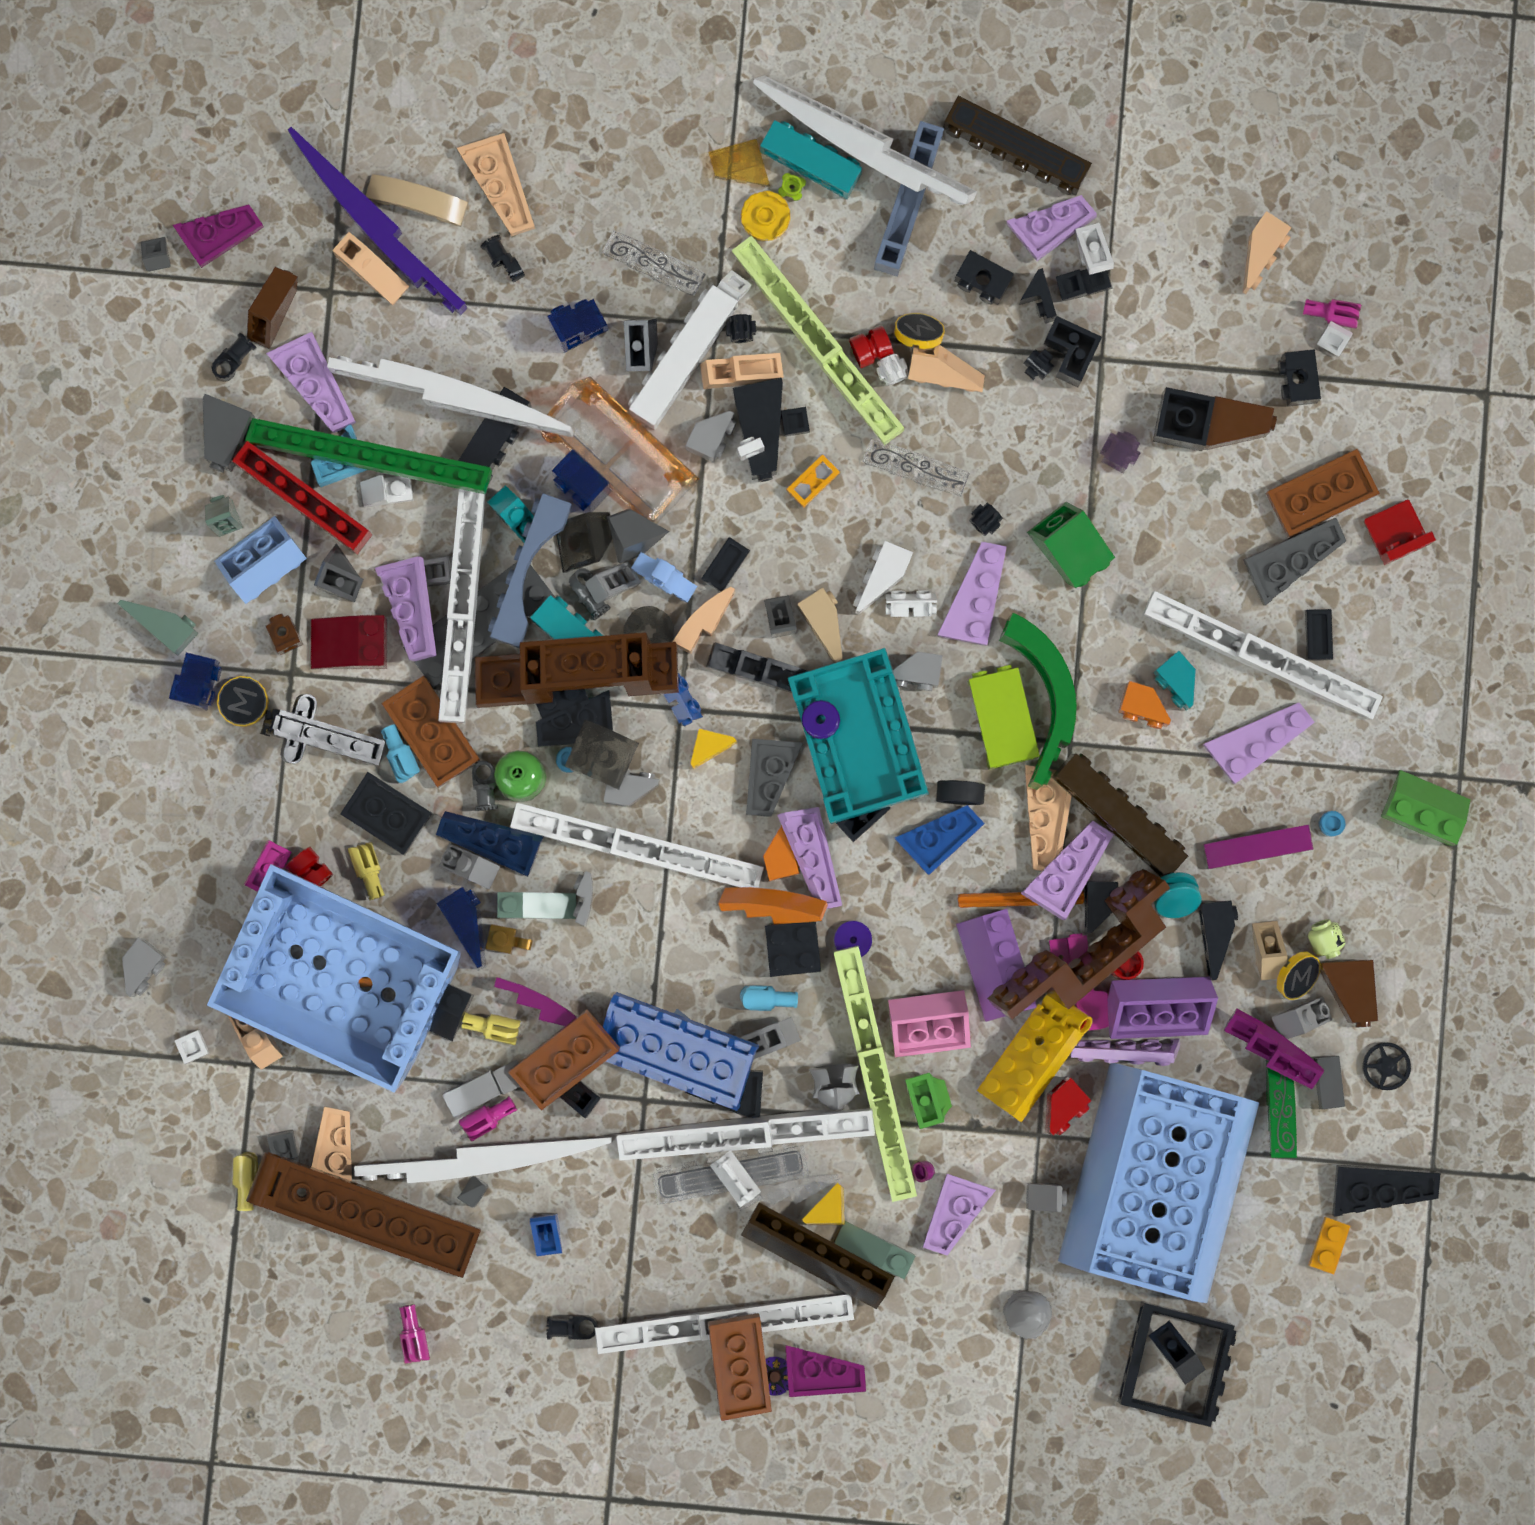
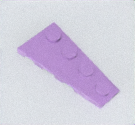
(1069, 871)

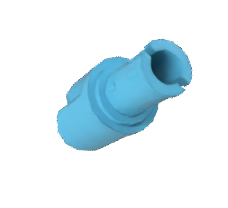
(399, 755)
(766, 998)

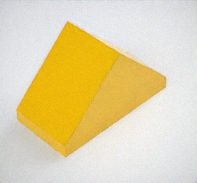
(709, 745)
(829, 1209)

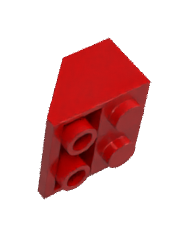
(1063, 1104)

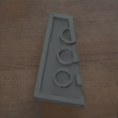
(1285, 562)

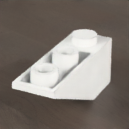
(887, 572)

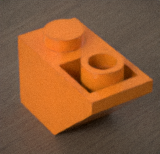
(1143, 704)
(780, 859)

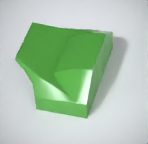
(928, 1099)

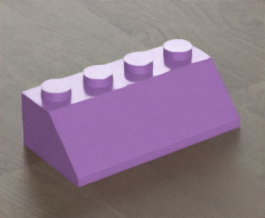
(991, 956)
(1161, 1007)

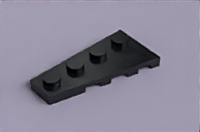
(1378, 1187)

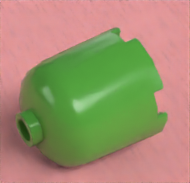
(530, 781)

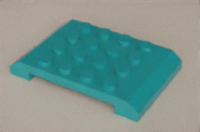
(873, 752)

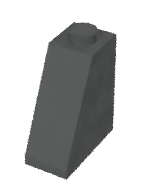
(223, 432)

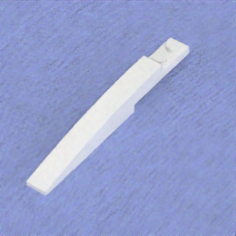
(864, 143)
(449, 393)
(462, 606)
(1262, 655)
(636, 847)
(746, 1133)
(480, 1160)
(695, 1325)

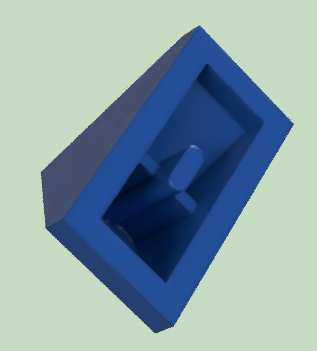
(546, 1234)

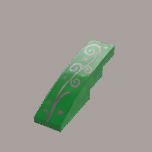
(1281, 1115)

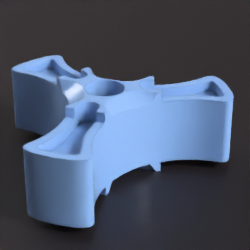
(664, 576)

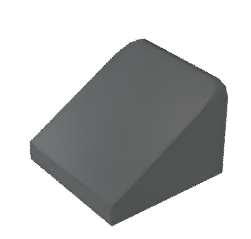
(155, 254)

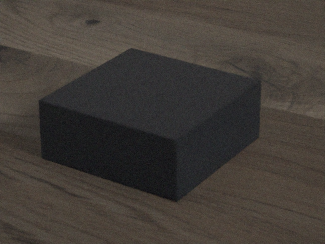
(795, 421)

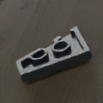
(565, 725)

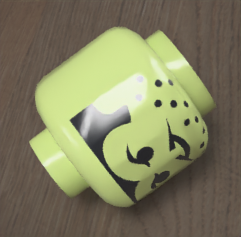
(1326, 938)

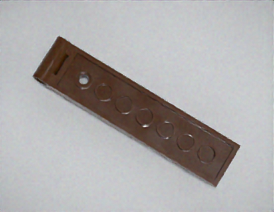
(363, 1214)

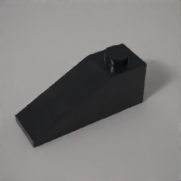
(1217, 927)

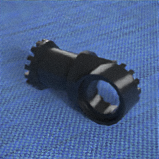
(500, 257)
(233, 357)
(569, 1327)

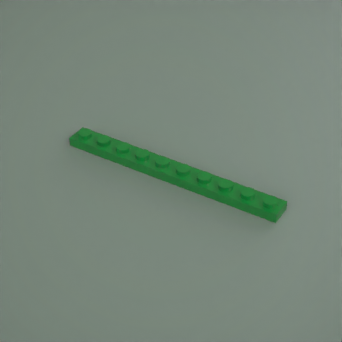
(369, 456)

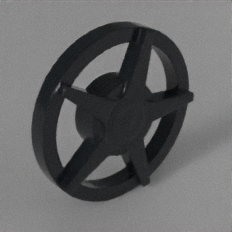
(1386, 1066)

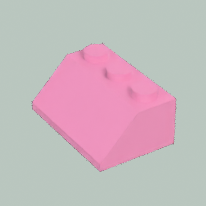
(929, 1023)

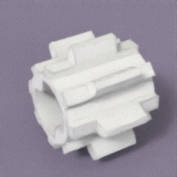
(892, 369)

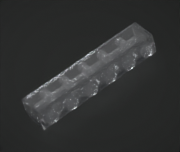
(701, 1180)

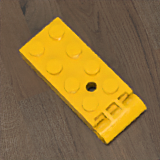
(1026, 1064)

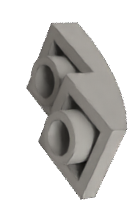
(584, 888)
(472, 1093)

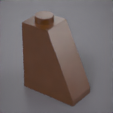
(271, 307)
(1238, 422)
(1353, 989)

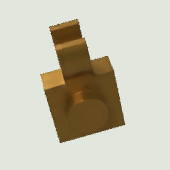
(503, 940)

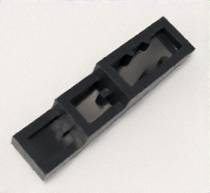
(752, 667)

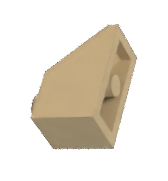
(1269, 949)

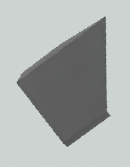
(633, 534)
(338, 576)

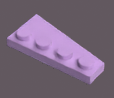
(308, 372)
(408, 596)
(975, 602)
(1253, 744)
(809, 844)
(1127, 1050)

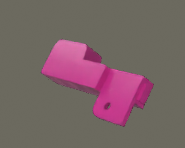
(1095, 1002)

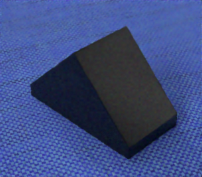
(860, 824)
(581, 1099)

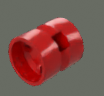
(871, 346)
(307, 866)
(1130, 968)

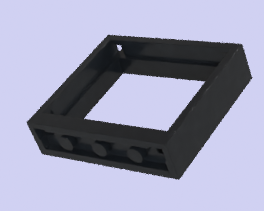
(1216, 1385)

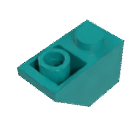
(511, 511)
(1179, 678)

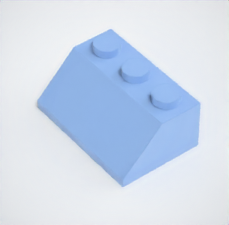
(260, 560)

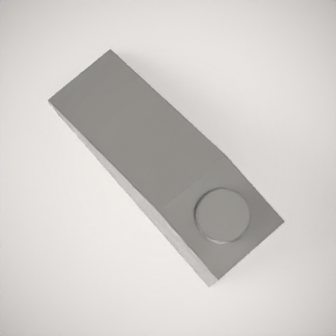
(773, 1037)

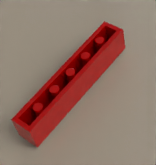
(302, 497)

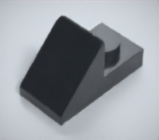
(1039, 290)

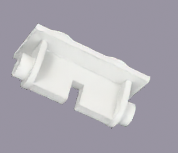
(920, 602)
(735, 1178)

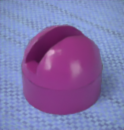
(923, 1171)

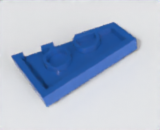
(940, 838)

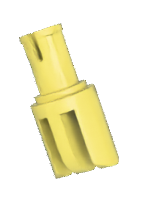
(367, 868)
(493, 1027)
(244, 1172)

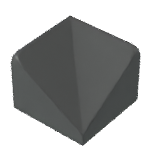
(473, 1192)

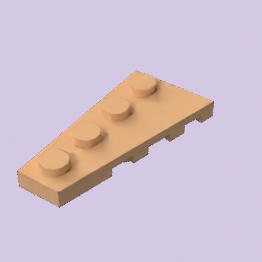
(498, 178)
(1047, 819)
(334, 1144)

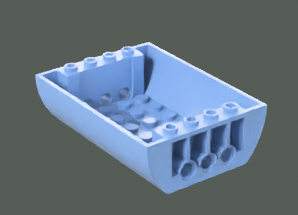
(326, 1007)
(1129, 1174)

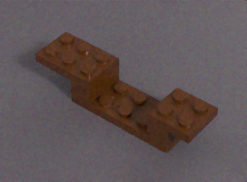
(576, 664)
(1074, 980)

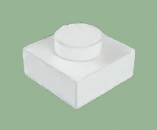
(734, 285)
(1334, 338)
(749, 448)
(192, 1047)

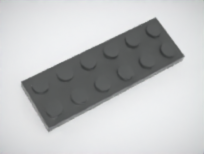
(534, 595)

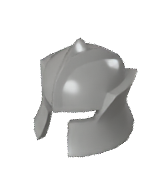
(835, 1084)

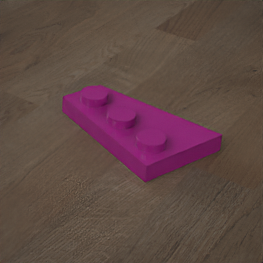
(217, 234)
(822, 1375)

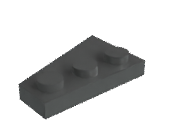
(768, 774)

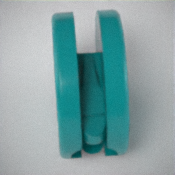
(1181, 898)

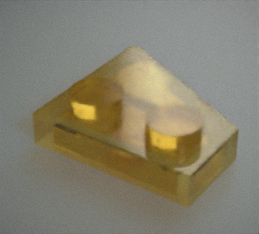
(740, 163)

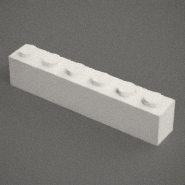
(683, 356)

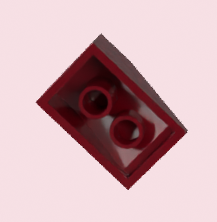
(349, 642)

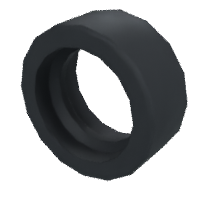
(960, 792)

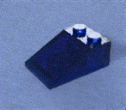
(465, 919)

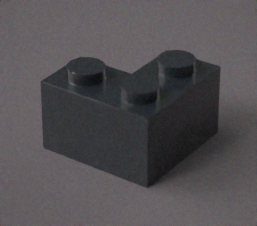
(1077, 345)

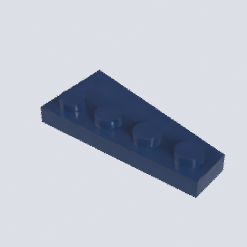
(496, 842)

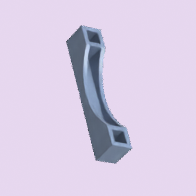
(907, 203)
(548, 521)

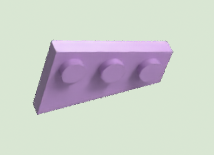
(1052, 226)
(955, 1210)

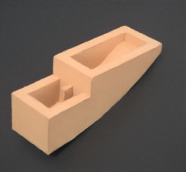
(741, 370)
(703, 620)

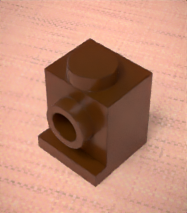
(290, 640)

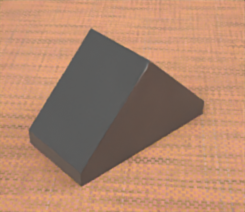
(780, 616)

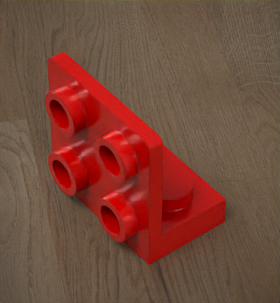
(1397, 532)

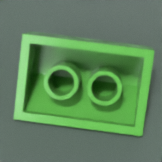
(1427, 808)

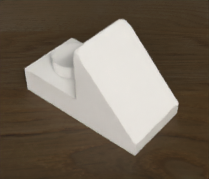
(1093, 249)
(386, 491)

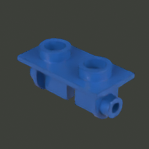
(687, 707)

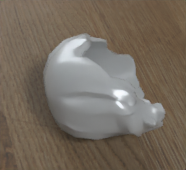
(1028, 1314)

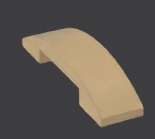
(417, 198)

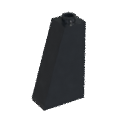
(759, 417)

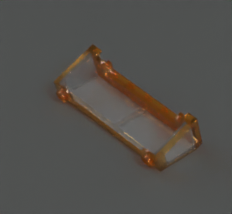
(621, 450)

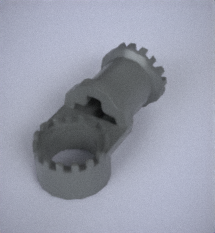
(585, 596)
(484, 788)

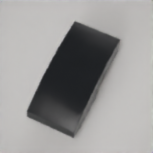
(1081, 284)

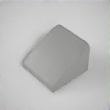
(504, 1079)

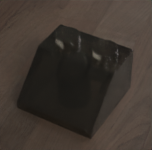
(601, 754)

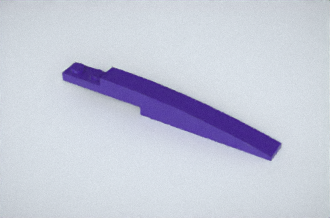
(376, 226)

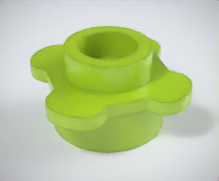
(798, 182)

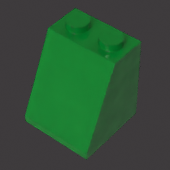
(1072, 544)

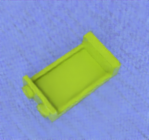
(1003, 717)

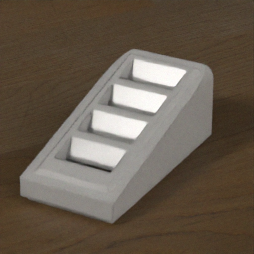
(439, 562)
(600, 588)

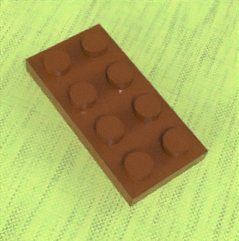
(1322, 493)
(436, 744)
(564, 1060)
(739, 1366)

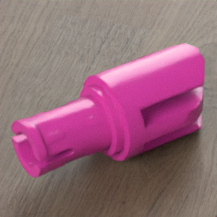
(1337, 311)
(486, 1118)
(412, 1336)

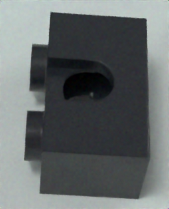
(977, 265)
(1304, 364)

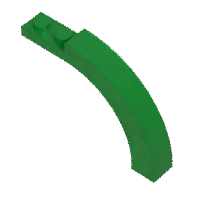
(1059, 685)

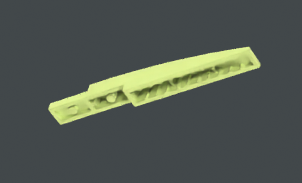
(817, 340)
(875, 1073)

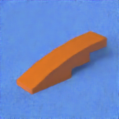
(780, 905)

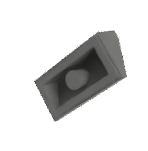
(1330, 1084)

